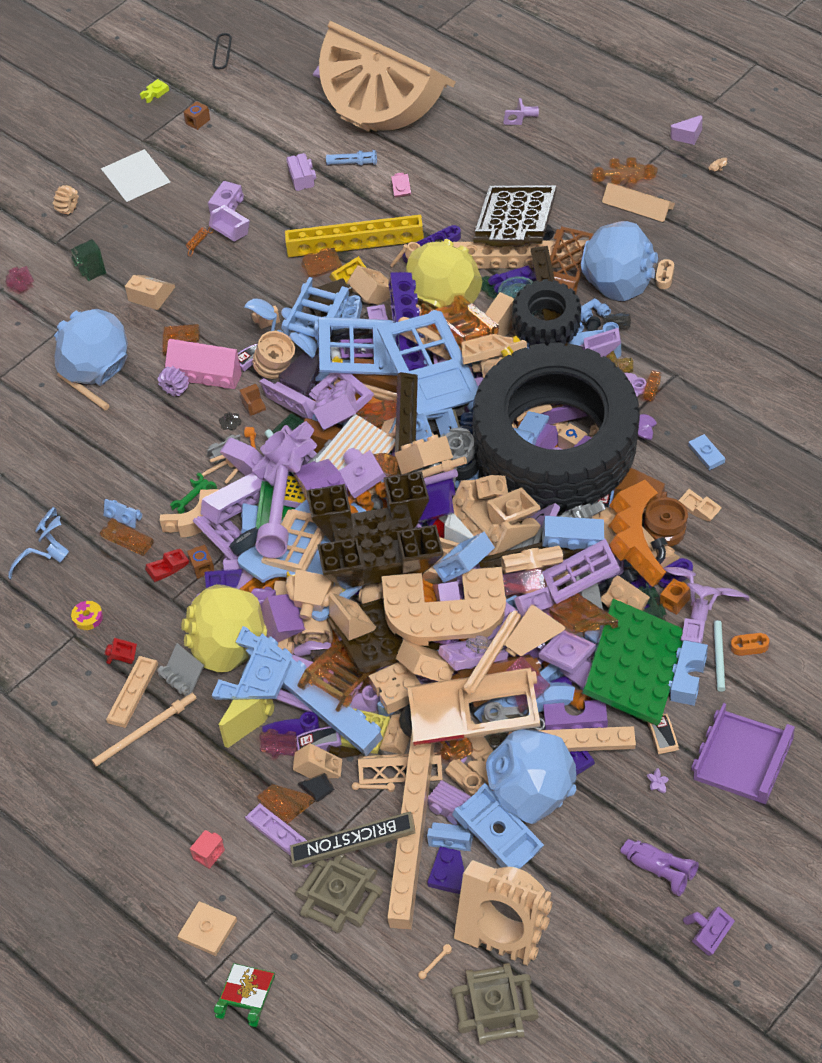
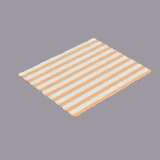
(358, 435)

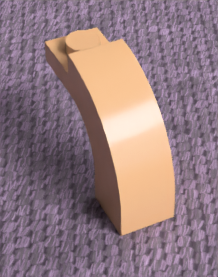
(184, 522)

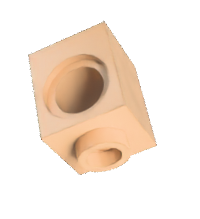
(491, 486)

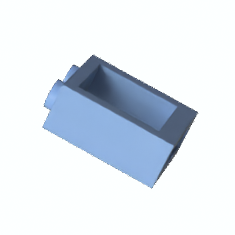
(444, 419)
(463, 557)

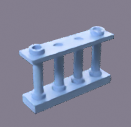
(335, 310)

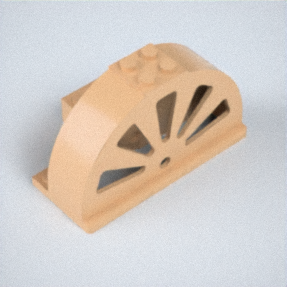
(374, 83)

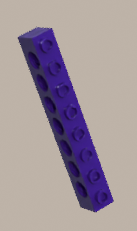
(403, 304)

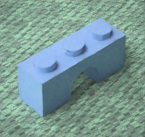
(690, 658)

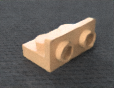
(626, 593)

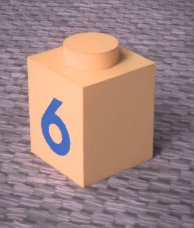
(570, 436)

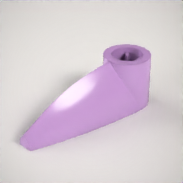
(366, 700)

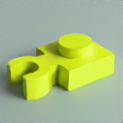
(153, 90)

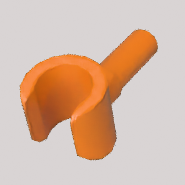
(250, 433)

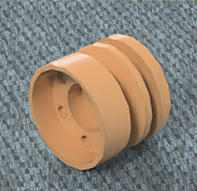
(273, 354)

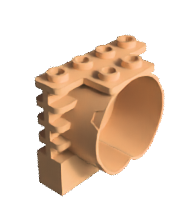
(482, 923)

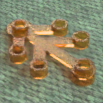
(648, 171)

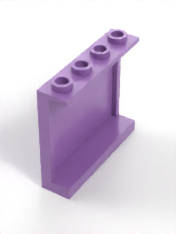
(742, 755)

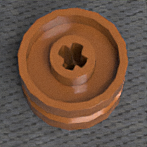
(666, 519)

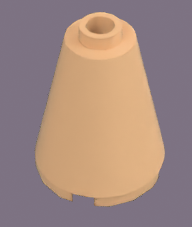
(315, 631)

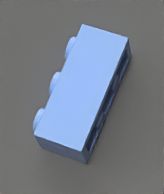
(571, 532)

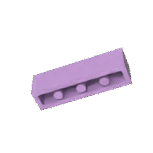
(229, 500)

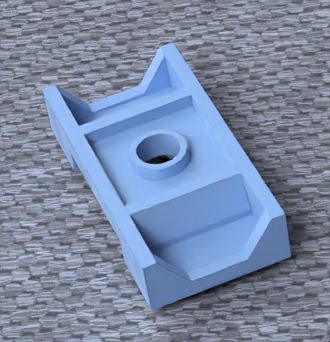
(513, 846)

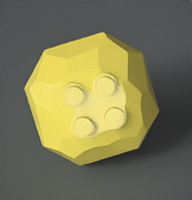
(443, 273)
(215, 625)

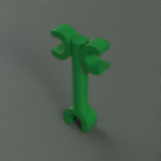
(201, 484)

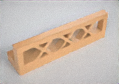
(392, 760)

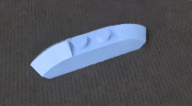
(556, 693)

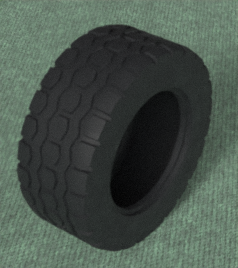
(557, 377)

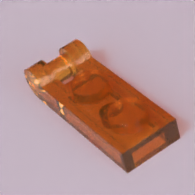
(127, 537)

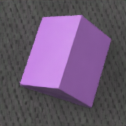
(281, 617)

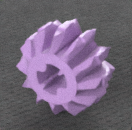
(173, 381)

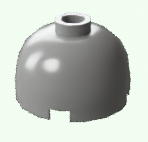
(461, 443)

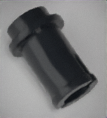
(593, 323)

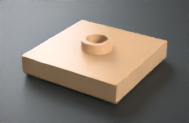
(207, 928)

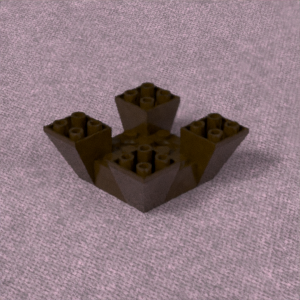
(378, 540)

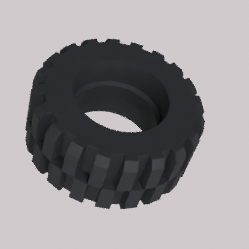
(550, 296)

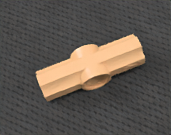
(531, 559)
(464, 777)

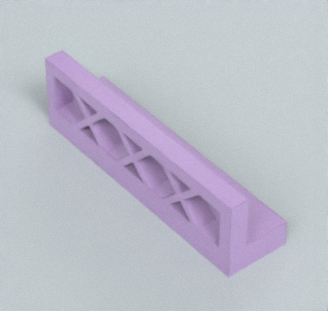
(288, 398)

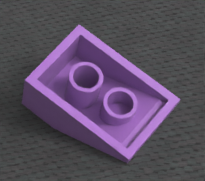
(318, 476)

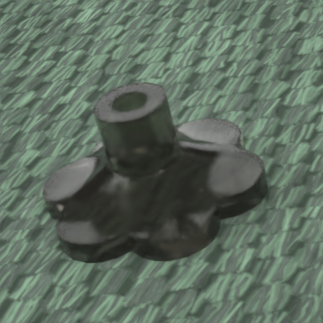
(230, 421)

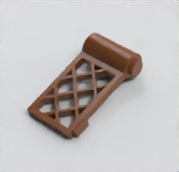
(571, 281)

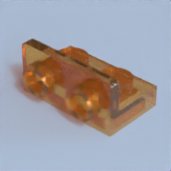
(321, 262)

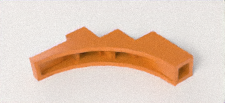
(629, 537)

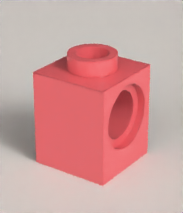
(207, 848)

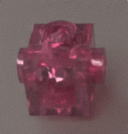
(24, 276)

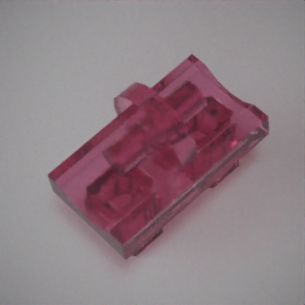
(278, 743)

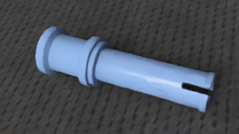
(331, 159)

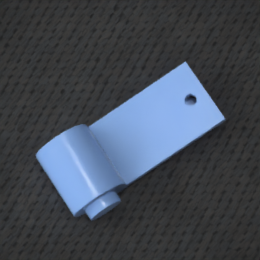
(532, 426)

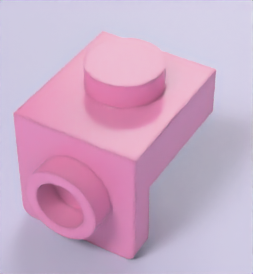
(400, 185)

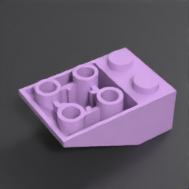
(335, 404)

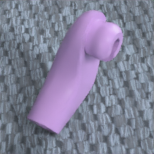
(305, 648)

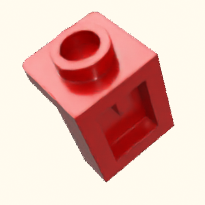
(121, 651)

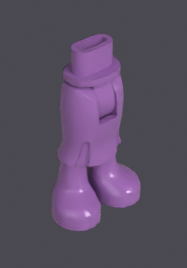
(659, 863)

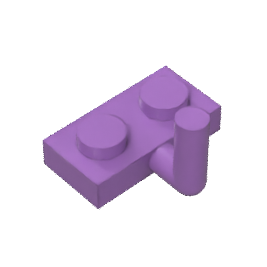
(712, 929)

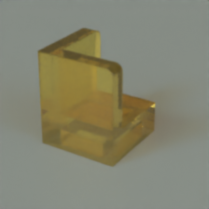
(624, 364)

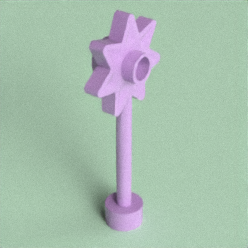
(283, 454)

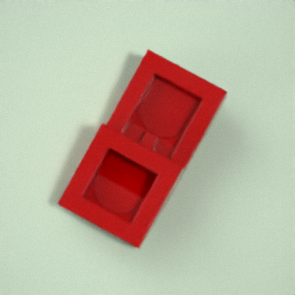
(170, 564)

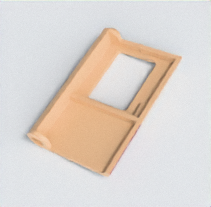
(443, 712)

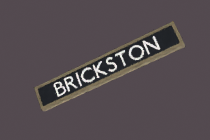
(352, 839)

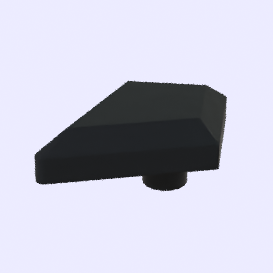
(317, 786)

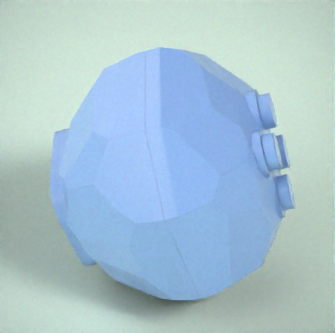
(619, 260)
(90, 347)
(531, 774)

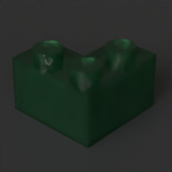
(88, 260)

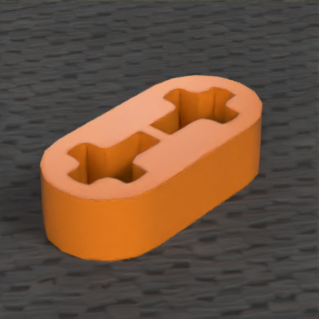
(750, 644)

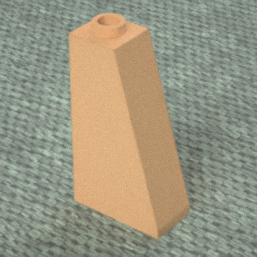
(501, 313)

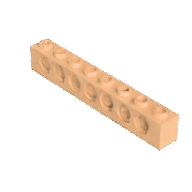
(512, 257)

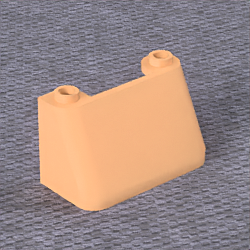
(475, 516)

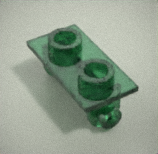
(654, 609)

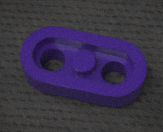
(682, 563)

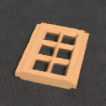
(308, 553)

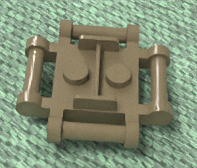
(338, 891)
(494, 1003)

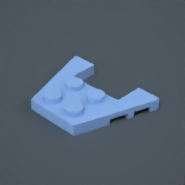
(262, 675)

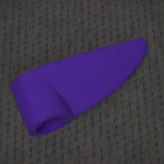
(307, 722)

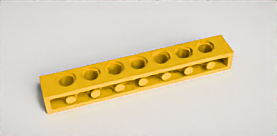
(354, 235)

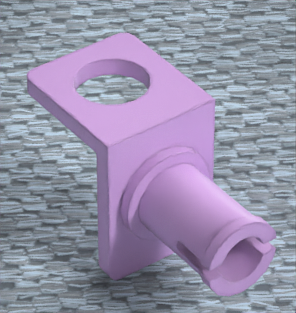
(520, 113)

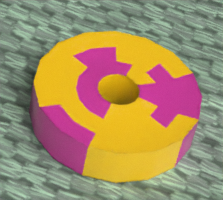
(88, 608)

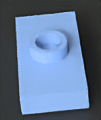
(706, 452)

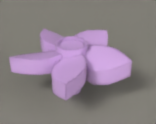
(657, 781)

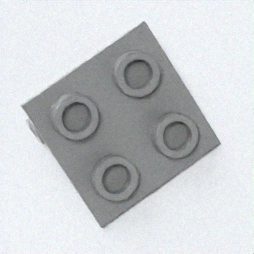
(181, 670)

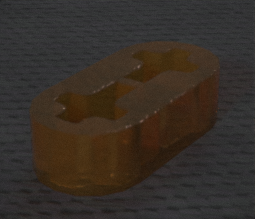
(652, 385)

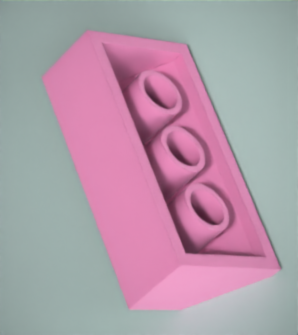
(205, 363)

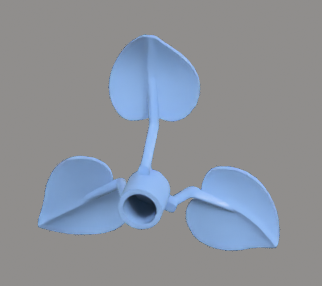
(267, 311)
(55, 549)

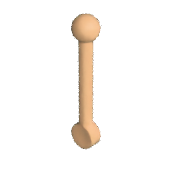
(390, 786)
(447, 949)

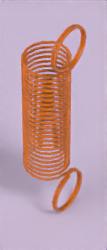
(194, 238)

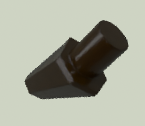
(342, 751)

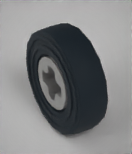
(244, 541)

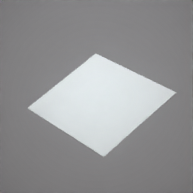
(135, 175)

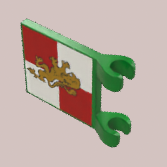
(245, 989)

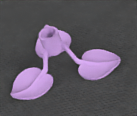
(701, 606)

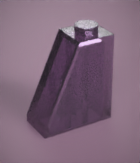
(301, 374)

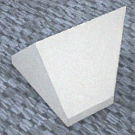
(456, 530)

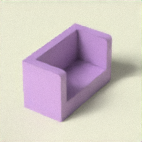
(229, 223)

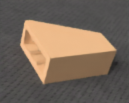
(532, 631)

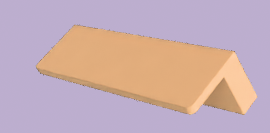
(637, 202)

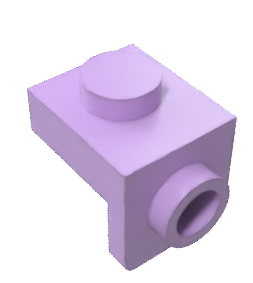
(693, 630)

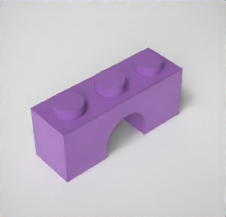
(593, 716)

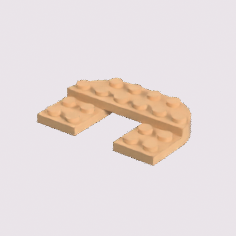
(445, 620)

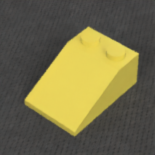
(244, 717)

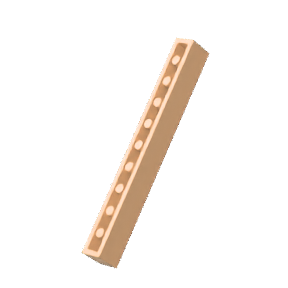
(410, 847)

